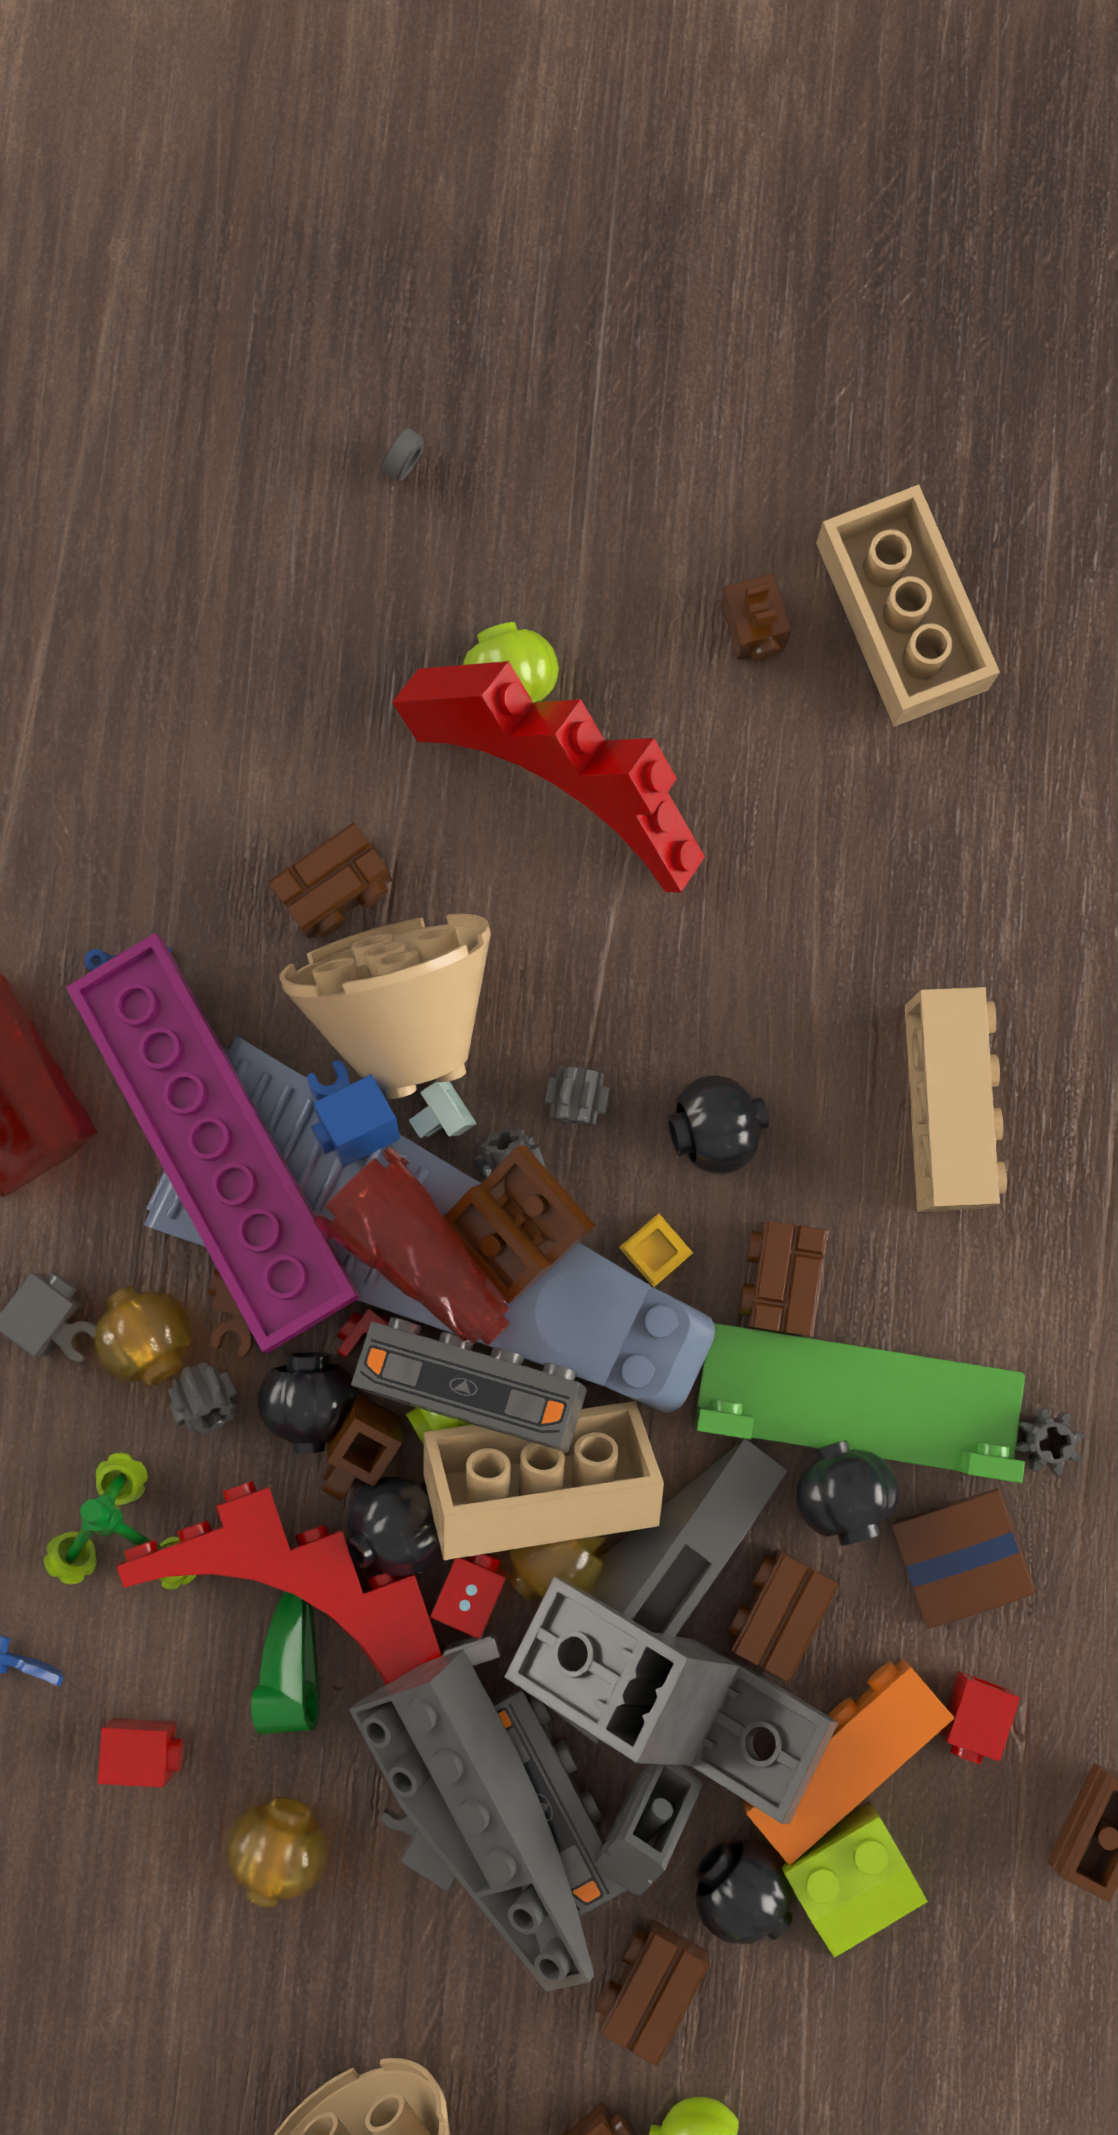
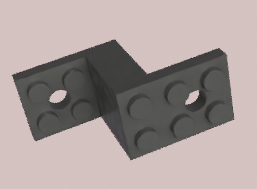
(670, 1700)

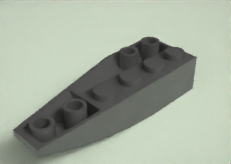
(667, 1569)
(477, 1809)

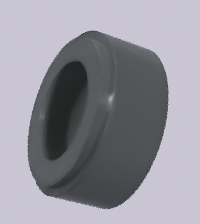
(403, 455)

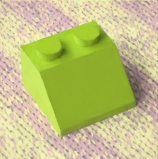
(854, 1881)

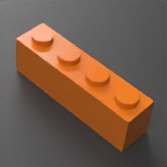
(865, 1749)

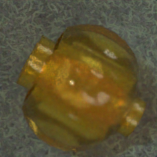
(142, 1336)
(572, 1560)
(276, 1851)

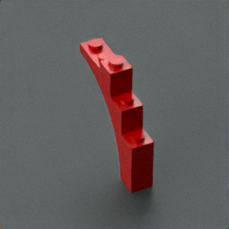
(558, 740)
(251, 1544)

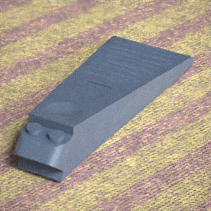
(575, 1316)

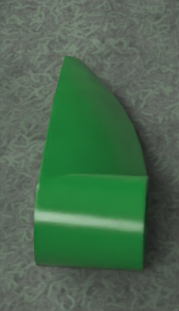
(288, 1674)

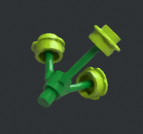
(118, 1483)

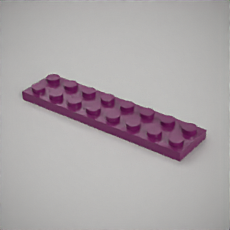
(212, 1143)

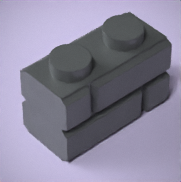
(648, 1826)

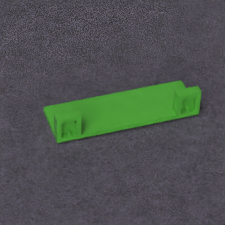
(871, 1397)

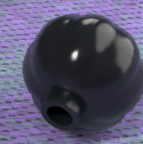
(717, 1124)
(306, 1400)
(847, 1493)
(393, 1527)
(743, 1892)

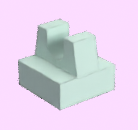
(444, 1111)

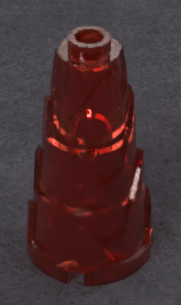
(400, 1233)

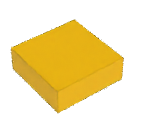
(655, 1250)

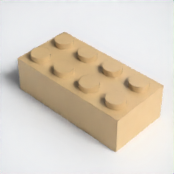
(906, 605)
(953, 1100)
(516, 1494)

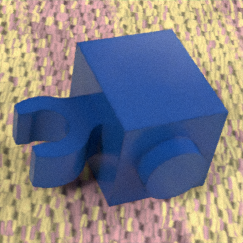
(351, 1116)

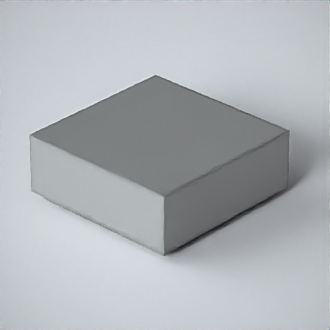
(476, 1649)

